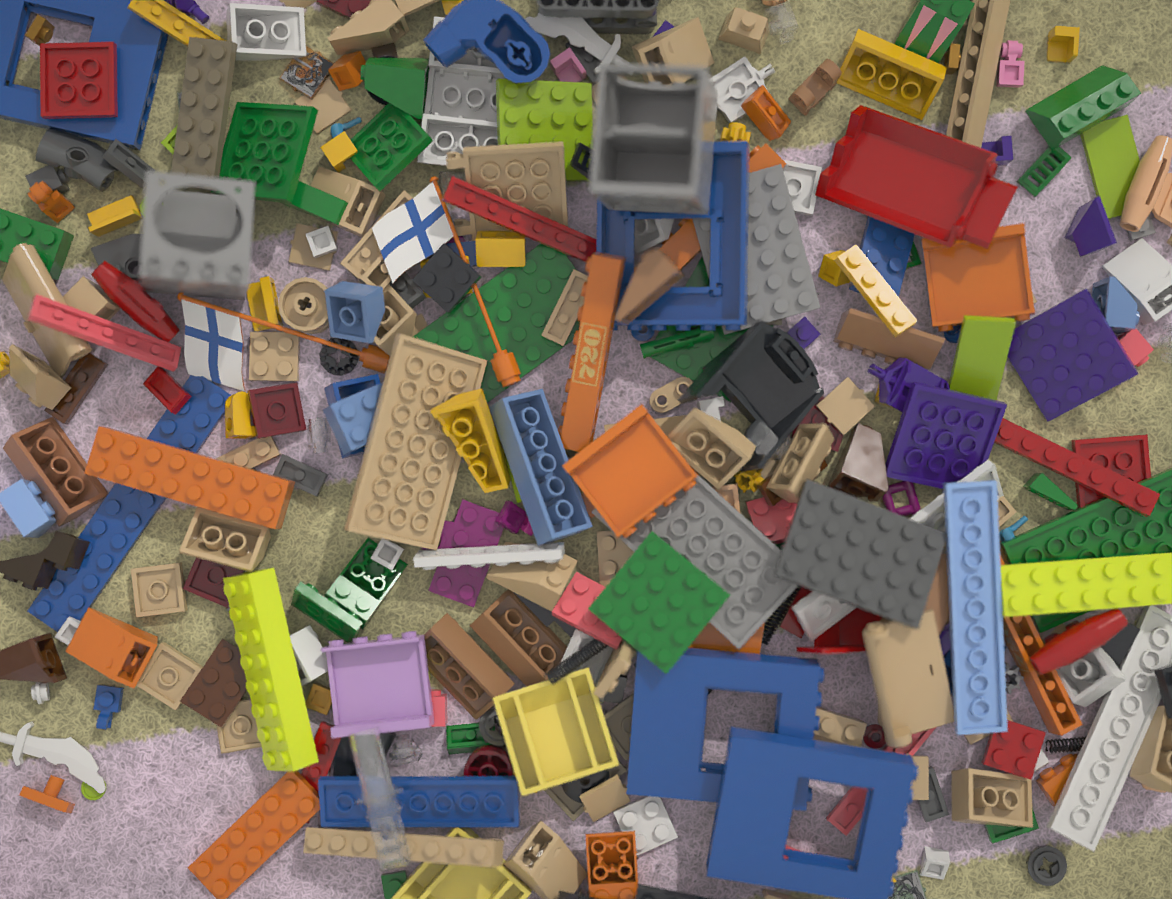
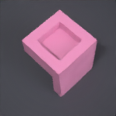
(568, 67)

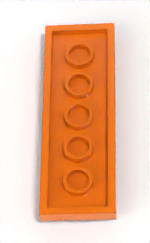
(256, 835)

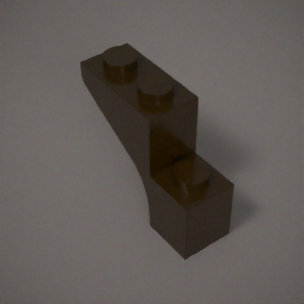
(38, 569)

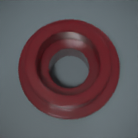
(874, 728)

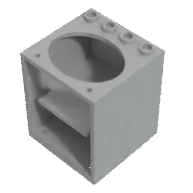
(654, 140)
(196, 238)

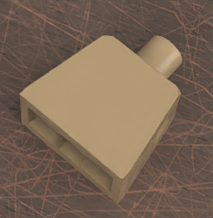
(745, 30)

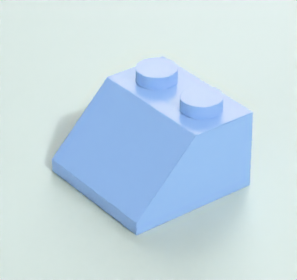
(27, 508)

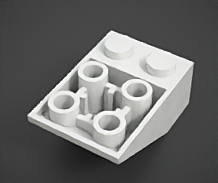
(1146, 279)

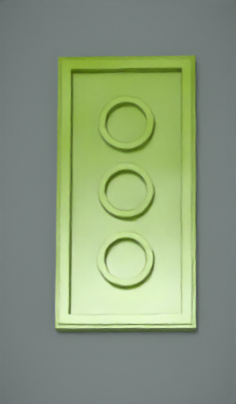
(1111, 161)
(981, 355)

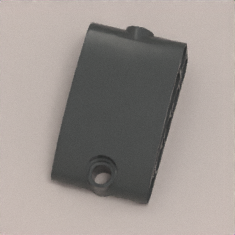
(639, 13)

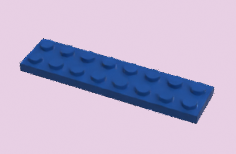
(427, 801)

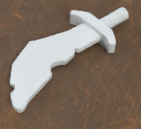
(579, 35)
(56, 751)

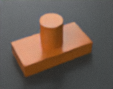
(49, 795)

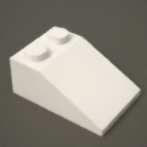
(266, 31)

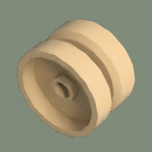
(293, 305)

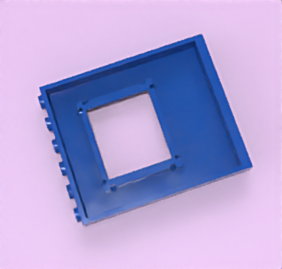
(138, 66)
(728, 251)
(672, 717)
(758, 805)

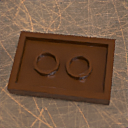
(218, 685)

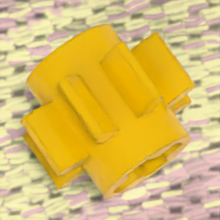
(735, 132)
(746, 483)

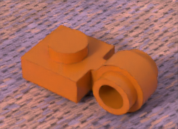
(54, 205)

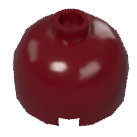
(489, 761)

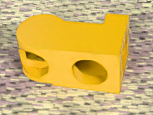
(238, 417)

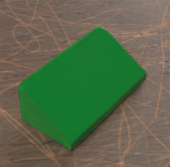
(464, 738)

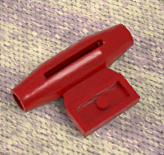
(135, 301)
(1077, 640)

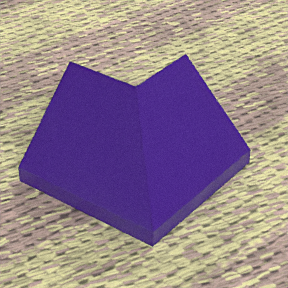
(1091, 228)

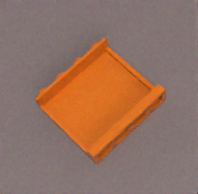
(979, 279)
(631, 472)

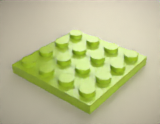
(546, 114)

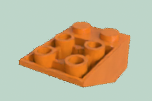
(112, 647)
(612, 865)

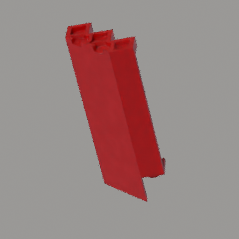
(916, 180)

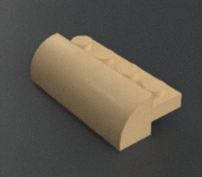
(366, 260)

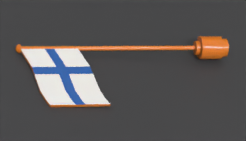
(416, 233)
(216, 343)

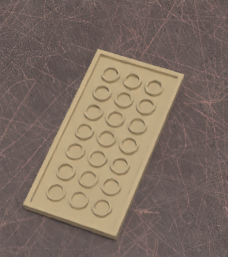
(408, 457)

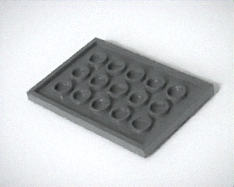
(861, 554)

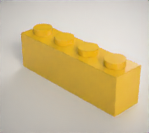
(473, 432)

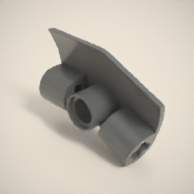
(78, 156)
(121, 253)

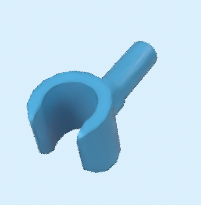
(338, 128)
(1007, 533)

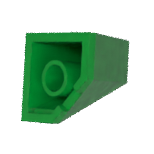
(399, 82)

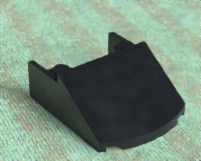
(767, 382)

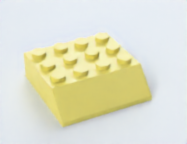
(555, 732)
(462, 881)

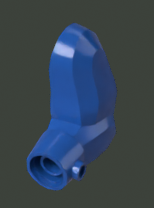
(496, 33)

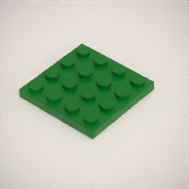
(267, 148)
(659, 602)

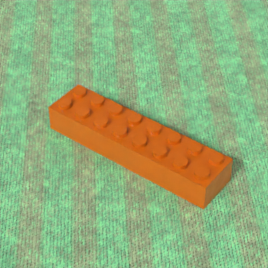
(189, 477)

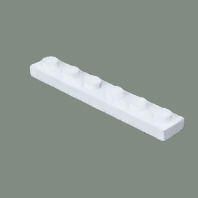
(479, 556)

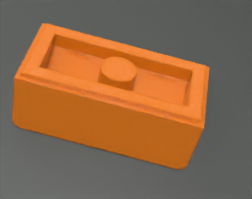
(766, 113)

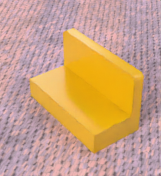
(114, 216)
(500, 249)
(264, 303)

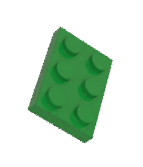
(326, 612)

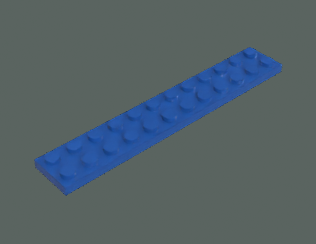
(127, 512)

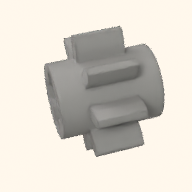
(1014, 676)

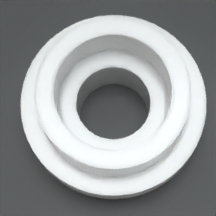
(40, 692)

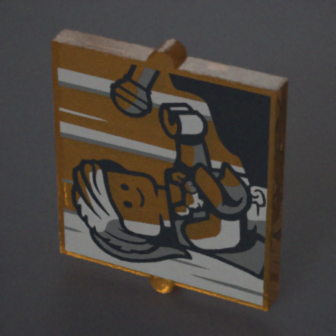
(307, 73)

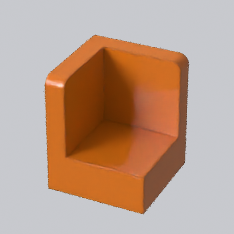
(347, 70)

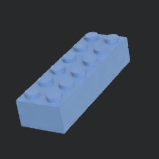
(536, 462)

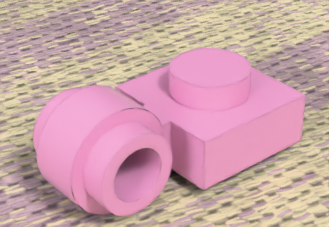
(1009, 71)

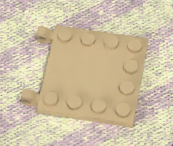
(520, 173)

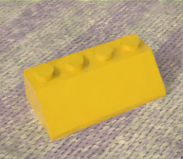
(891, 74)

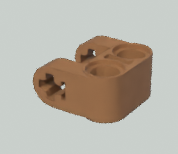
(815, 86)

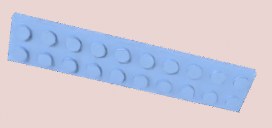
(975, 607)

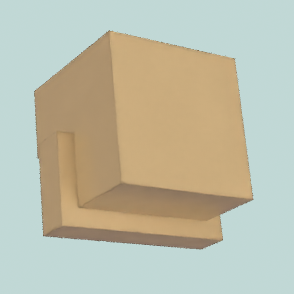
(91, 299)

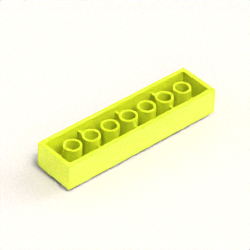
(1086, 584)
(270, 670)

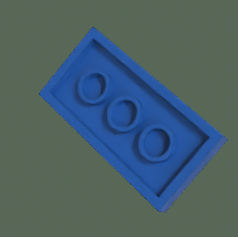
(887, 250)

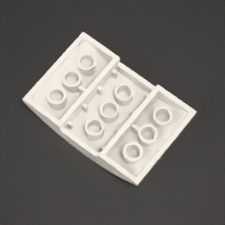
(459, 106)

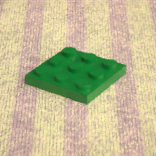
(388, 145)

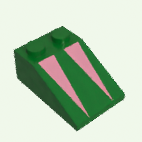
(933, 27)

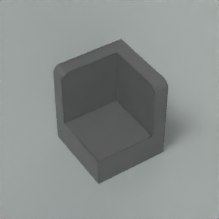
(617, 694)

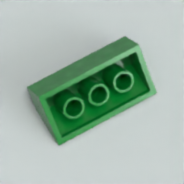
(1082, 105)

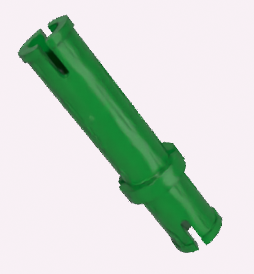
(649, 350)

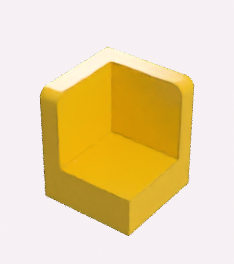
(1063, 44)
(339, 150)
(831, 271)

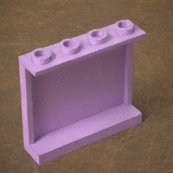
(379, 684)

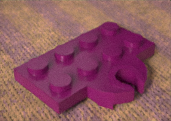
(472, 528)

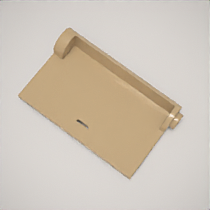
(24, 279)
(901, 673)

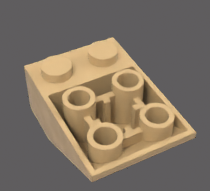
(373, 27)
(675, 47)
(362, 199)
(545, 863)

